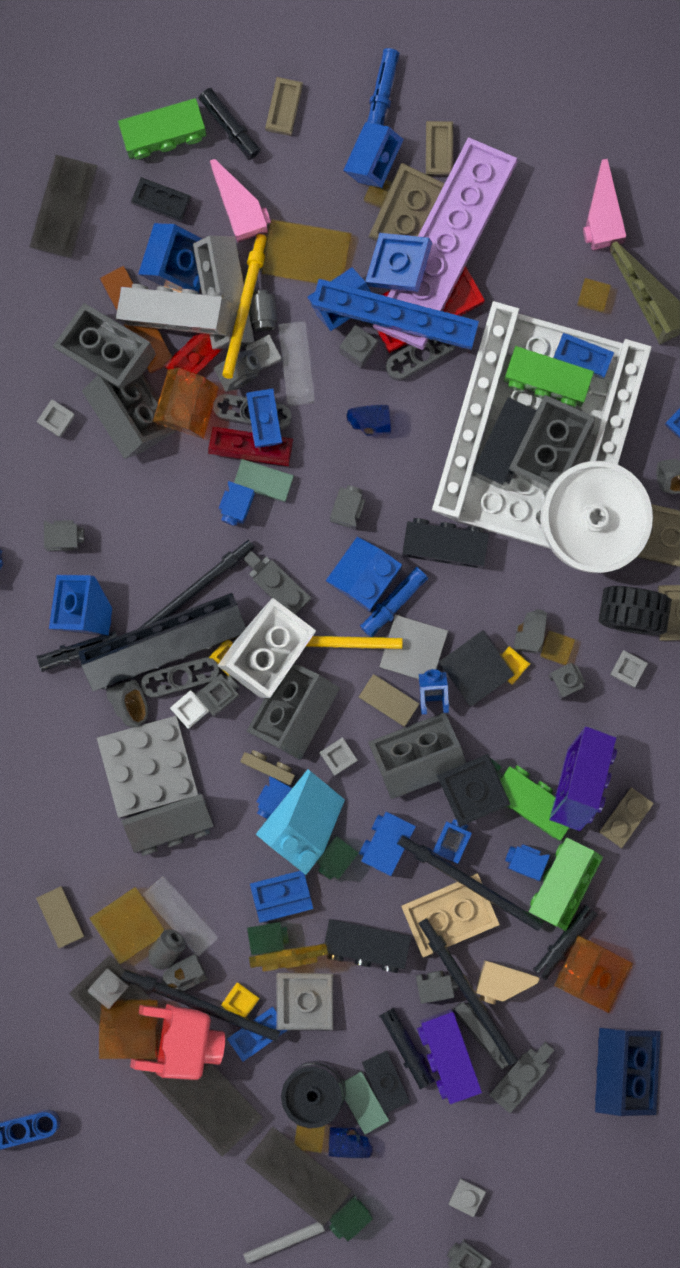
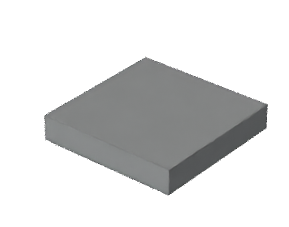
(420, 647)
(304, 1001)

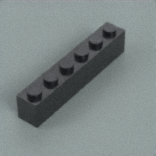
(162, 642)

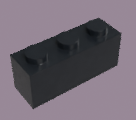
(504, 443)
(445, 543)
(367, 945)

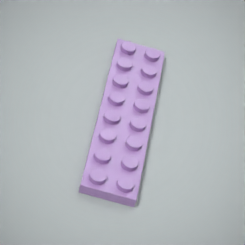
(456, 226)

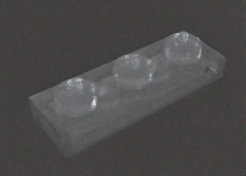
(296, 363)
(180, 915)

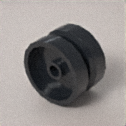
(300, 1105)

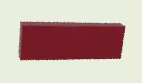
(241, 445)

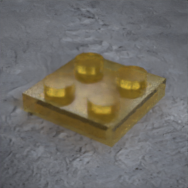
(127, 925)
(288, 957)

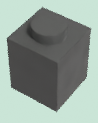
(358, 346)

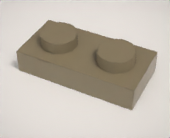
(279, 772)
(626, 817)

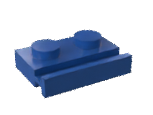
(281, 896)

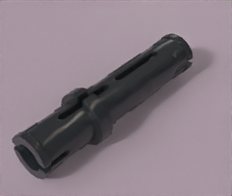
(236, 131)
(69, 654)
(558, 951)
(407, 1049)

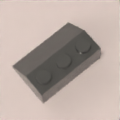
(105, 347)
(127, 414)
(552, 443)
(294, 711)
(417, 755)
(169, 824)

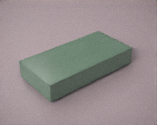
(264, 480)
(364, 1103)

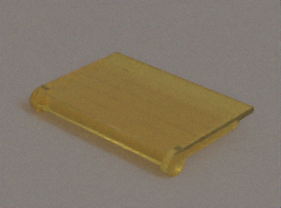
(305, 252)

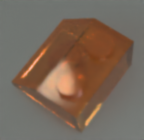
(186, 402)
(593, 974)
(126, 1032)

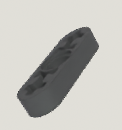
(407, 370)
(233, 400)
(198, 665)

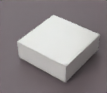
(189, 709)

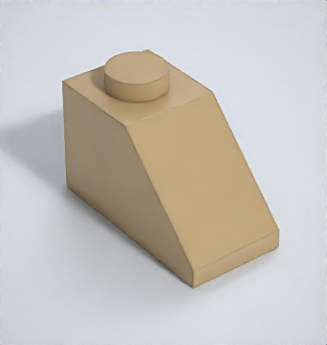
(502, 982)

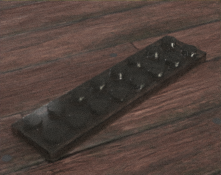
(207, 1103)

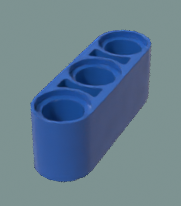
(32, 1126)

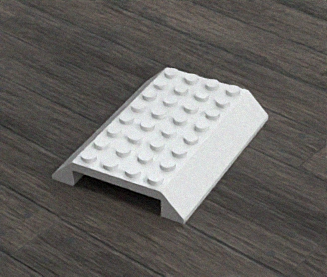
(518, 505)

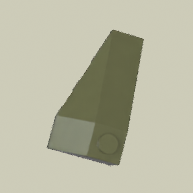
(655, 301)

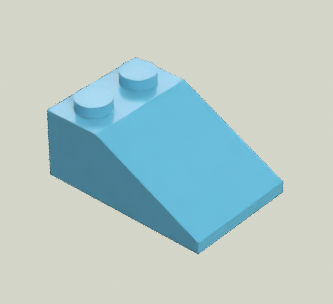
(303, 822)

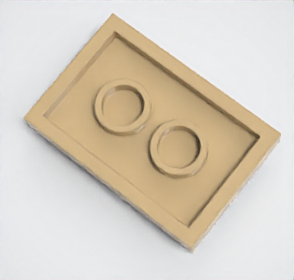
(453, 912)

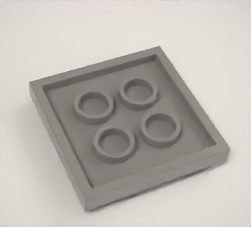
(147, 766)

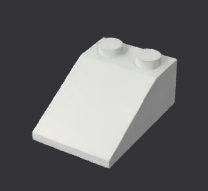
(267, 649)

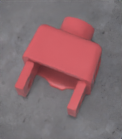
(184, 1043)

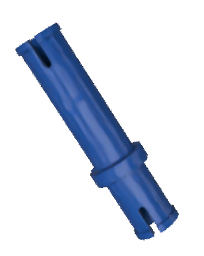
(380, 99)
(385, 611)

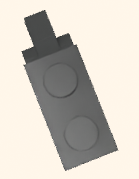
(277, 583)
(469, 1019)
(521, 1077)

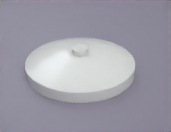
(596, 517)

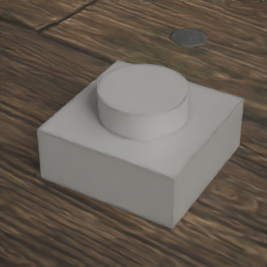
(265, 352)
(56, 418)
(628, 669)
(338, 756)
(107, 988)
(466, 1197)

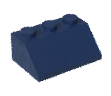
(627, 1071)

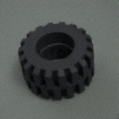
(635, 610)

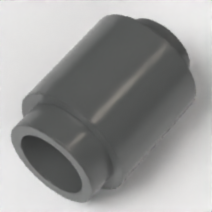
(263, 311)
(166, 949)

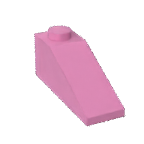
(241, 206)
(604, 217)

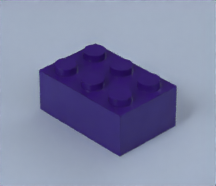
(584, 779)
(449, 1057)

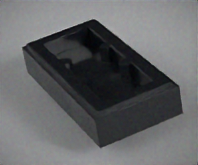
(161, 199)
(385, 1082)

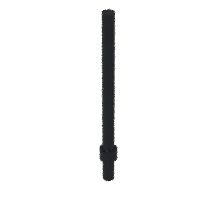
(229, 560)
(424, 854)
(437, 944)
(149, 984)

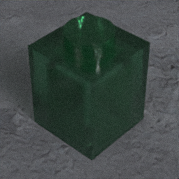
(336, 859)
(267, 938)
(350, 1218)

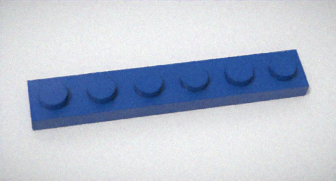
(395, 314)

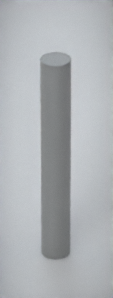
(283, 1242)

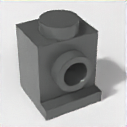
(435, 987)

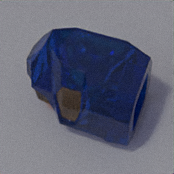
(370, 419)
(348, 1143)

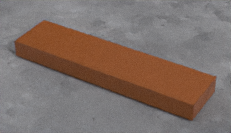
(112, 283)

